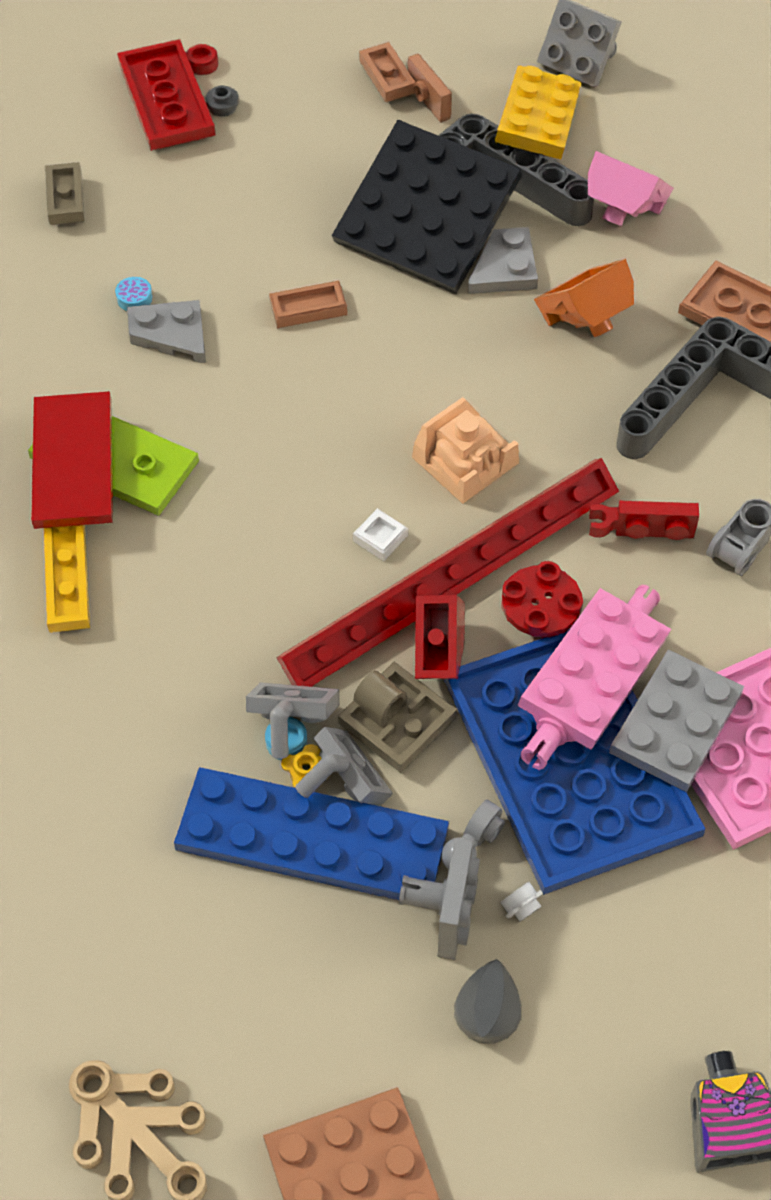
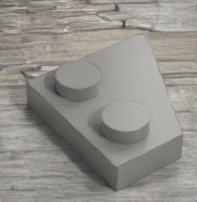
(505, 263)
(168, 328)

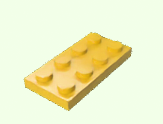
(538, 111)

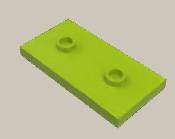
(146, 466)

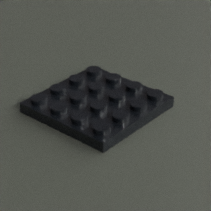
(427, 206)

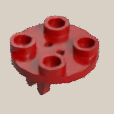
(552, 614)

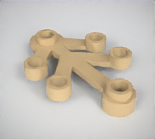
(132, 1125)

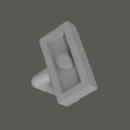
(282, 701)
(344, 756)

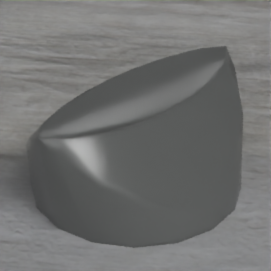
(488, 1004)

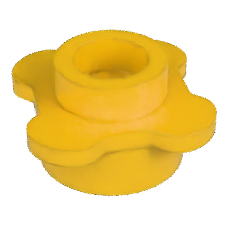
(294, 763)

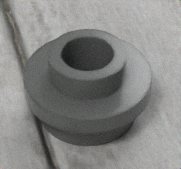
(222, 100)

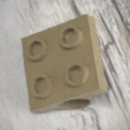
(396, 715)

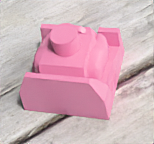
(625, 189)

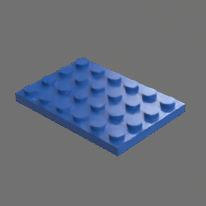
(585, 805)

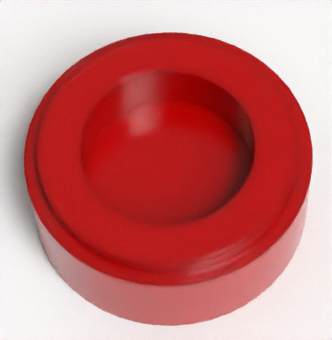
(203, 59)

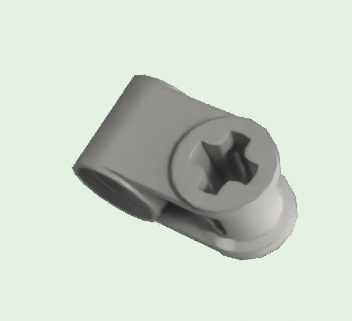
(739, 540)

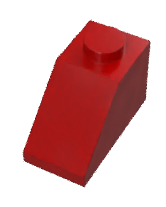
(439, 636)

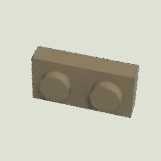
(64, 193)

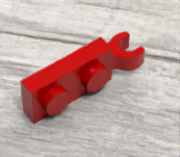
(645, 519)

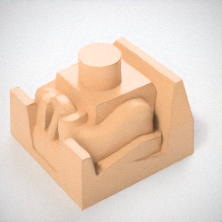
(463, 450)

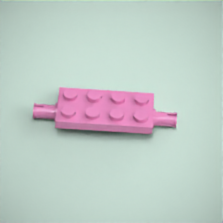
(592, 672)

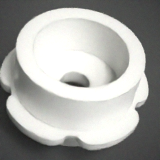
(522, 902)

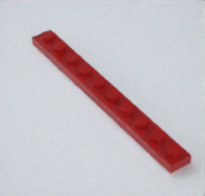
(447, 574)

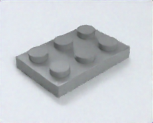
(676, 720)

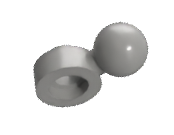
(483, 826)

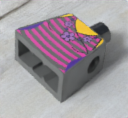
(730, 1116)

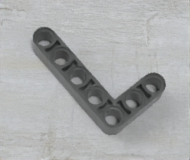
(542, 179)
(714, 348)

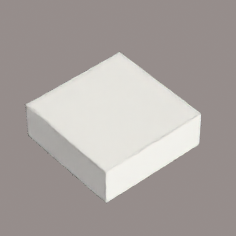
(380, 534)

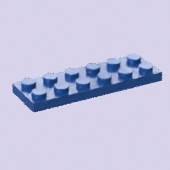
(309, 837)

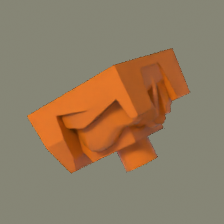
(590, 297)

